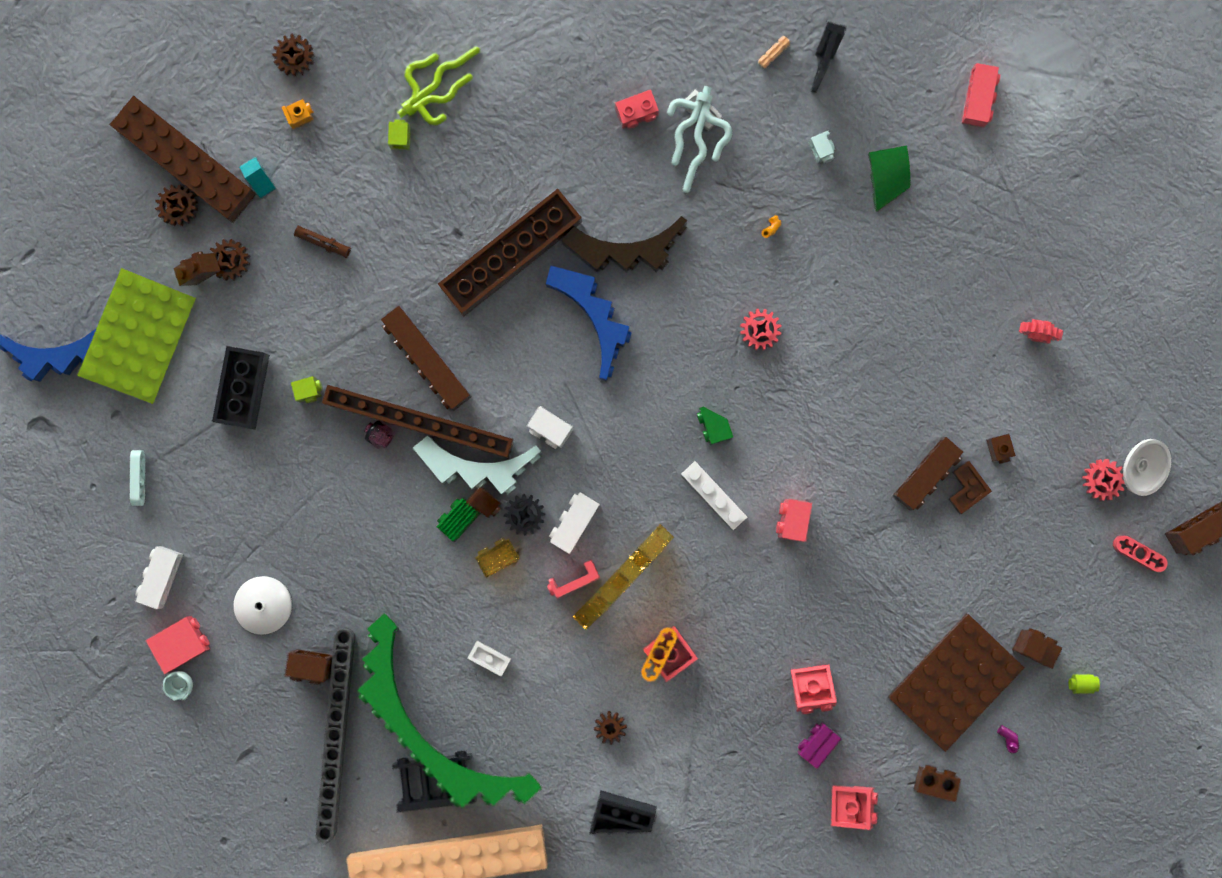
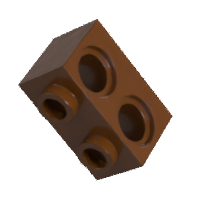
(936, 788)

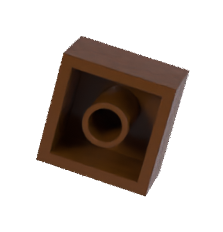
(308, 665)

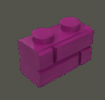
(818, 745)

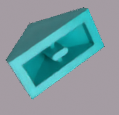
(257, 177)

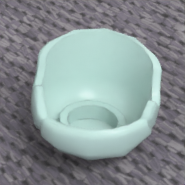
(177, 685)

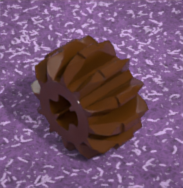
(617, 726)

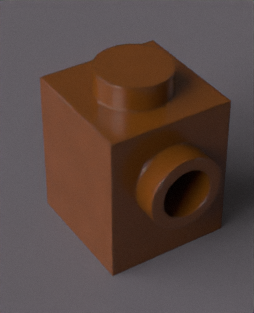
(1001, 448)

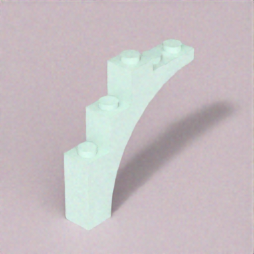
(501, 473)

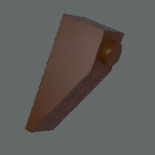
(484, 502)

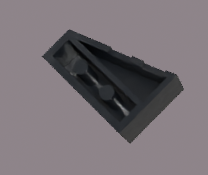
(622, 814)

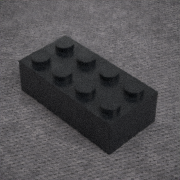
(240, 387)

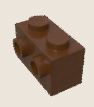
(196, 269)

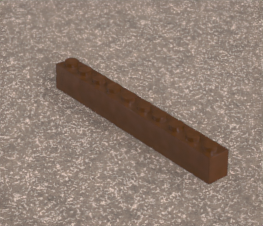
(418, 421)

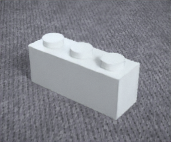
(573, 522)
(158, 577)

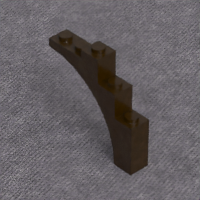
(625, 255)

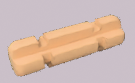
(774, 52)

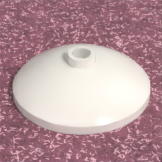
(1147, 467)
(275, 603)

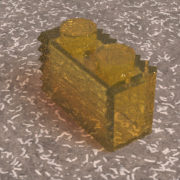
(498, 557)

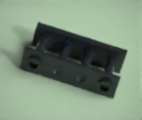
(427, 801)

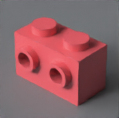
(637, 109)

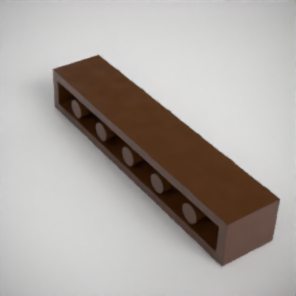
(426, 358)

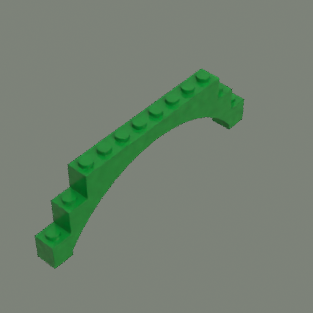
(383, 696)

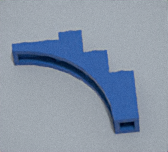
(579, 289)
(38, 361)

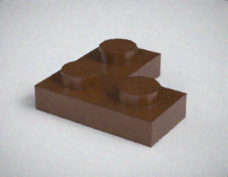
(973, 488)

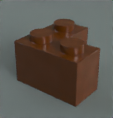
(1037, 647)

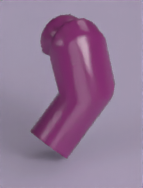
(1011, 738)

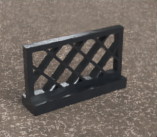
(827, 49)

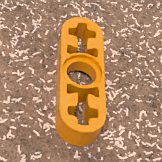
(647, 664)

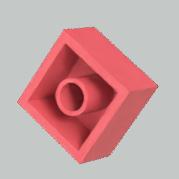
(794, 520)
(678, 659)

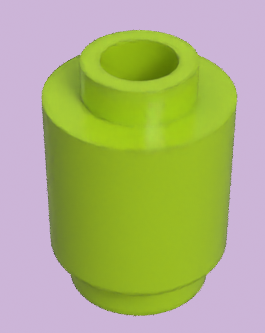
(1084, 684)

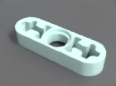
(137, 478)

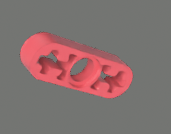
(1131, 542)

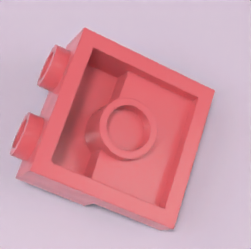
(813, 689)
(854, 807)

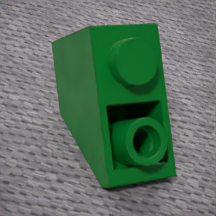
(716, 426)

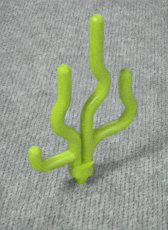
(421, 99)

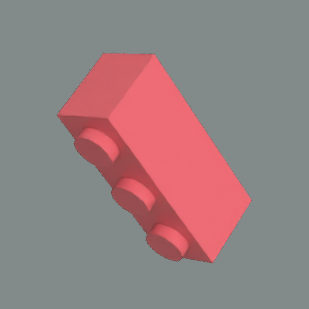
(981, 95)

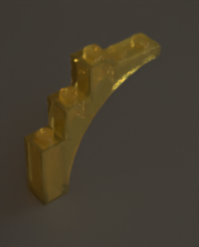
(623, 577)

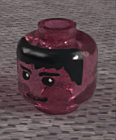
(378, 434)

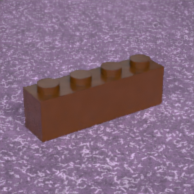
(928, 473)

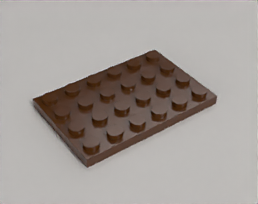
(956, 682)

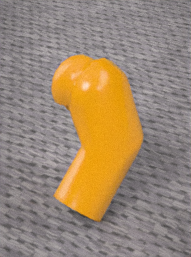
(775, 224)

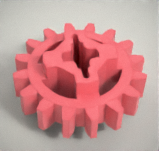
(1041, 331)
(767, 335)
(1101, 471)

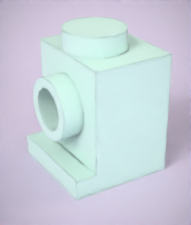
(822, 147)

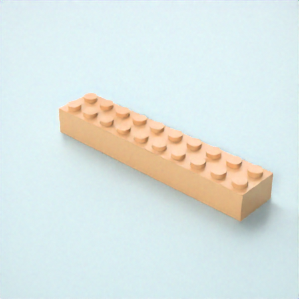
(457, 857)

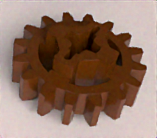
(287, 49)
(171, 213)
(235, 256)

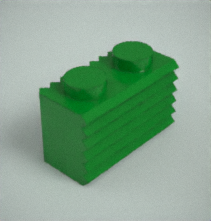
(458, 519)

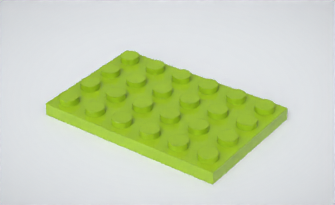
(136, 336)

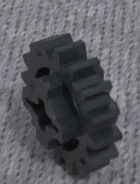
(512, 510)

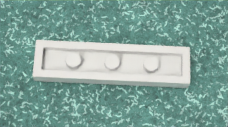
(714, 495)

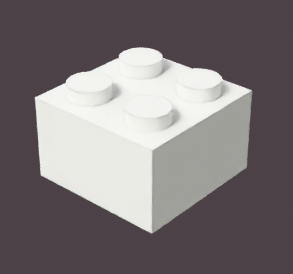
(550, 427)

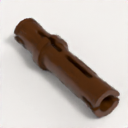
(342, 250)

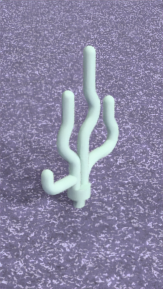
(701, 111)

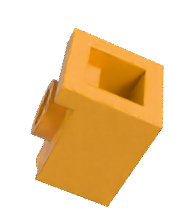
(300, 119)

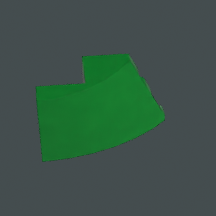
(889, 174)

